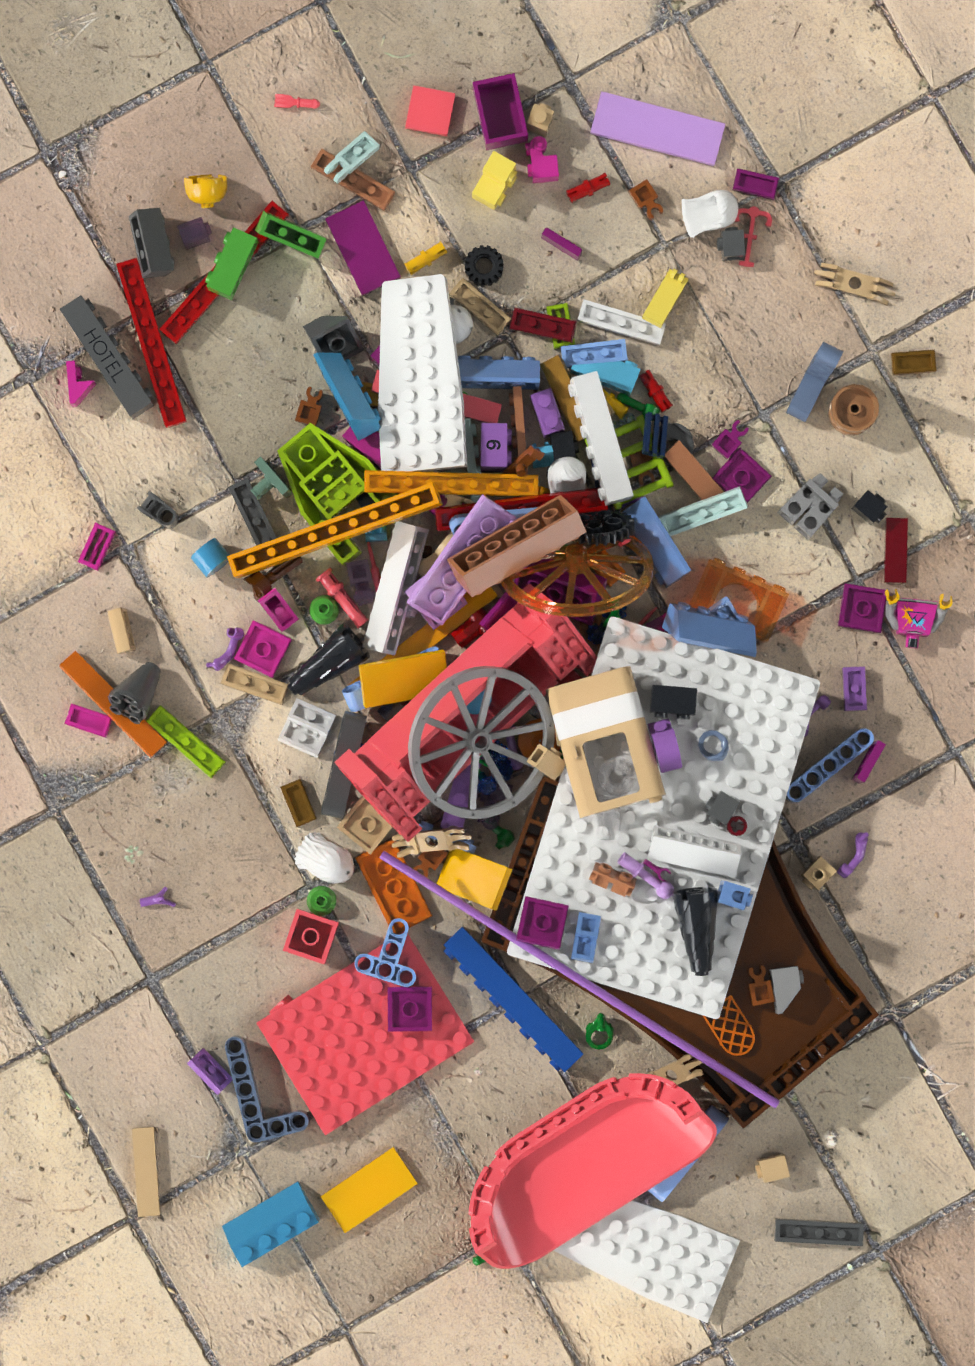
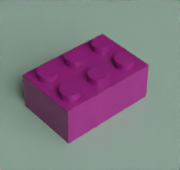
(500, 111)

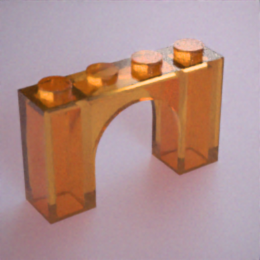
(769, 599)

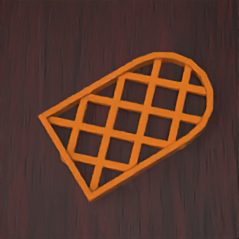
(729, 998)

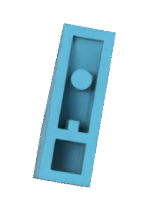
(613, 375)

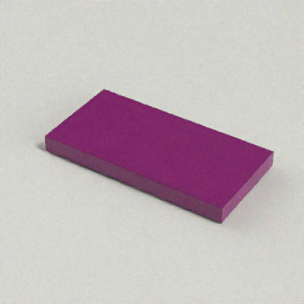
(362, 248)

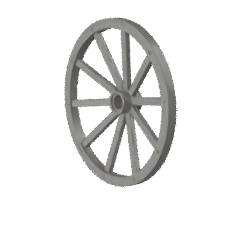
(483, 745)

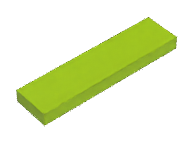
(185, 741)

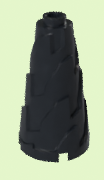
(329, 661)
(697, 925)

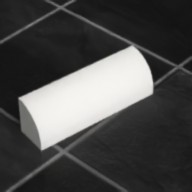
(694, 851)

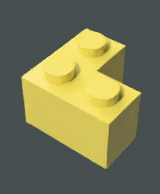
(497, 176)

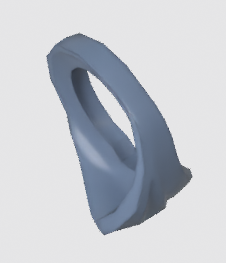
(724, 745)

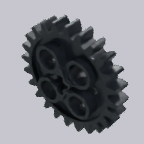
(606, 527)

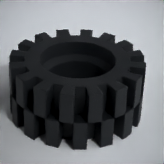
(477, 254)

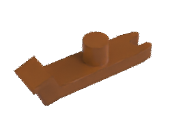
(523, 461)

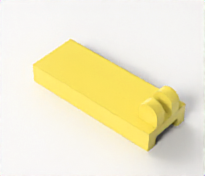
(665, 298)

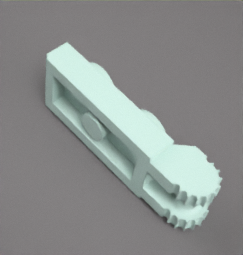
(352, 156)

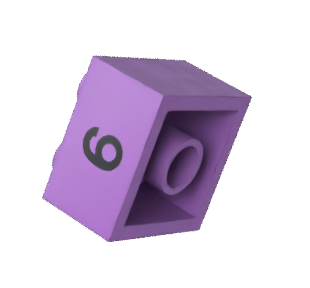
(494, 447)

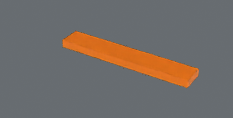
(99, 691)

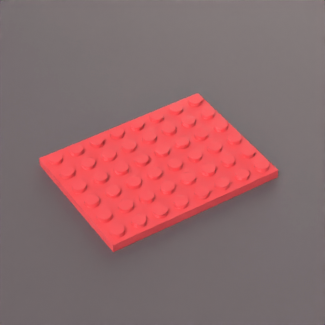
(340, 1044)

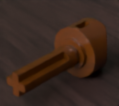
(262, 583)

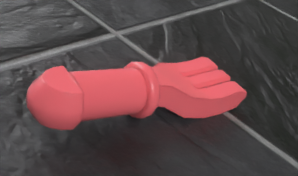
(288, 101)

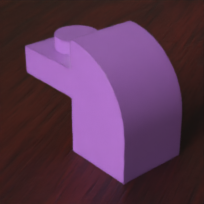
(665, 745)

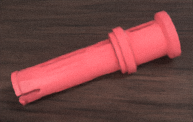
(336, 590)

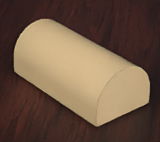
(121, 630)

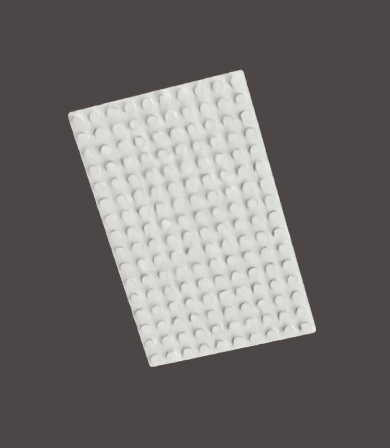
(639, 936)

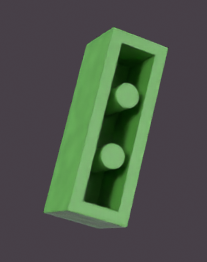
(290, 234)
(231, 263)

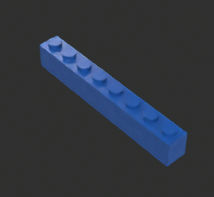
(513, 999)

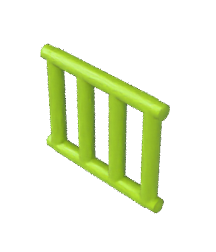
(655, 462)

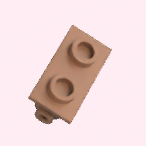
(622, 881)

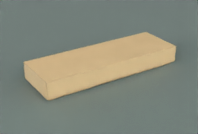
(480, 307)
(254, 684)

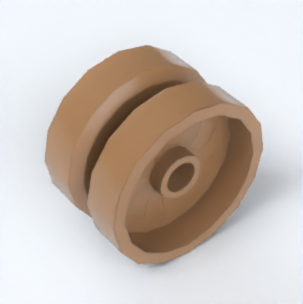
(859, 398)

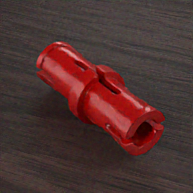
(588, 187)
(655, 391)

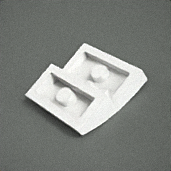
(306, 727)

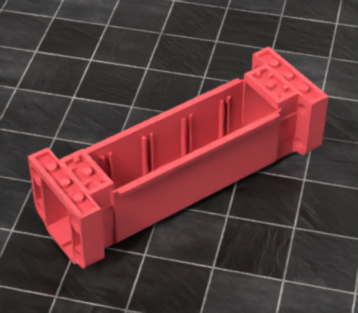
(523, 641)

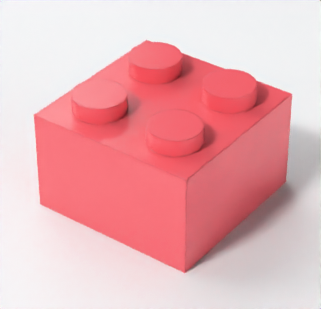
(311, 936)

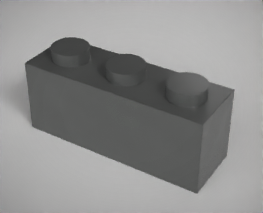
(151, 242)

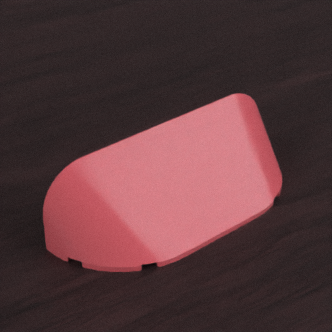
(583, 1165)

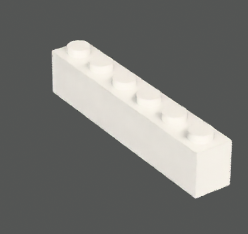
(601, 438)
(396, 577)

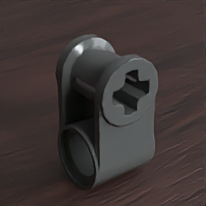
(156, 508)

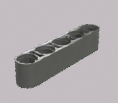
(338, 784)

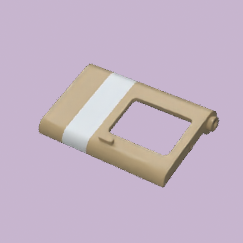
(594, 710)

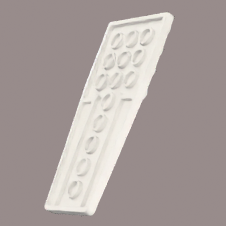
(419, 378)
(657, 1256)

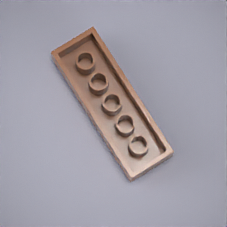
(516, 545)

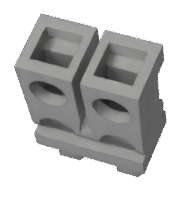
(814, 499)

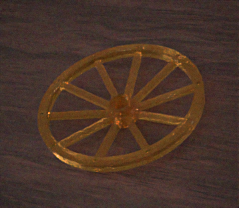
(577, 560)

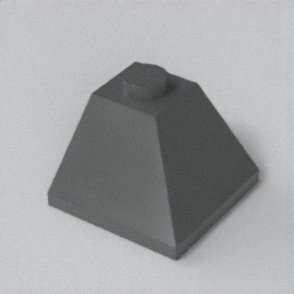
(334, 335)

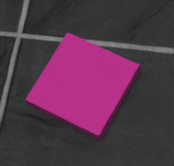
(262, 649)

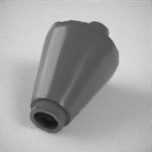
(135, 693)

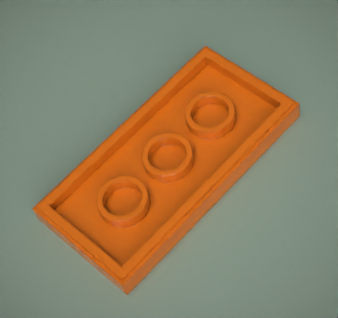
(393, 890)

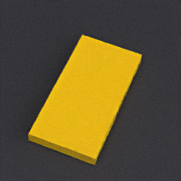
(399, 677)
(474, 878)
(369, 1189)

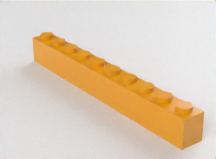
(335, 530)

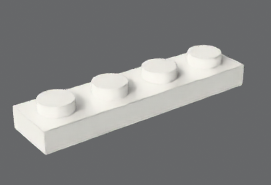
(620, 322)

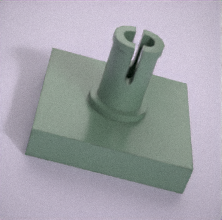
(271, 480)

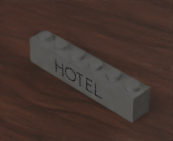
(107, 357)

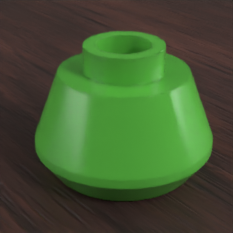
(327, 615)
(325, 906)

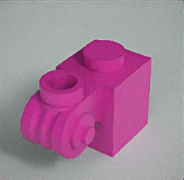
(542, 167)

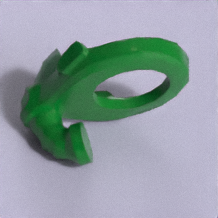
(599, 1024)

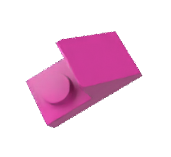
(77, 389)
(278, 609)

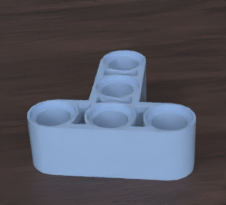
(384, 958)

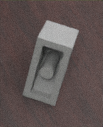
(785, 986)

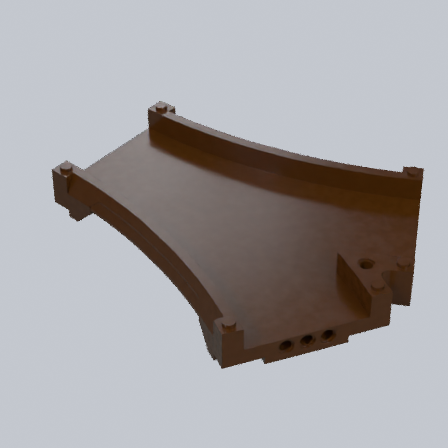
(777, 935)

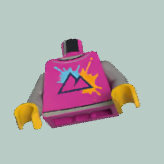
(915, 617)

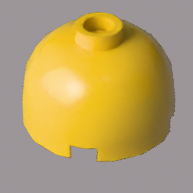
(206, 189)

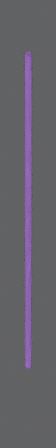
(587, 984)

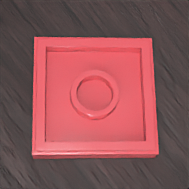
(430, 111)

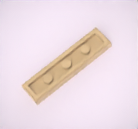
(146, 1171)

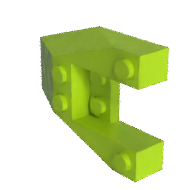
(326, 480)

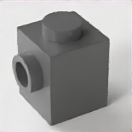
(731, 244)
(721, 808)

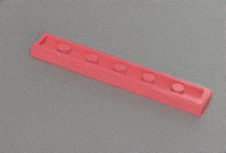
(474, 407)

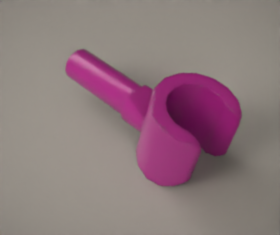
(656, 869)

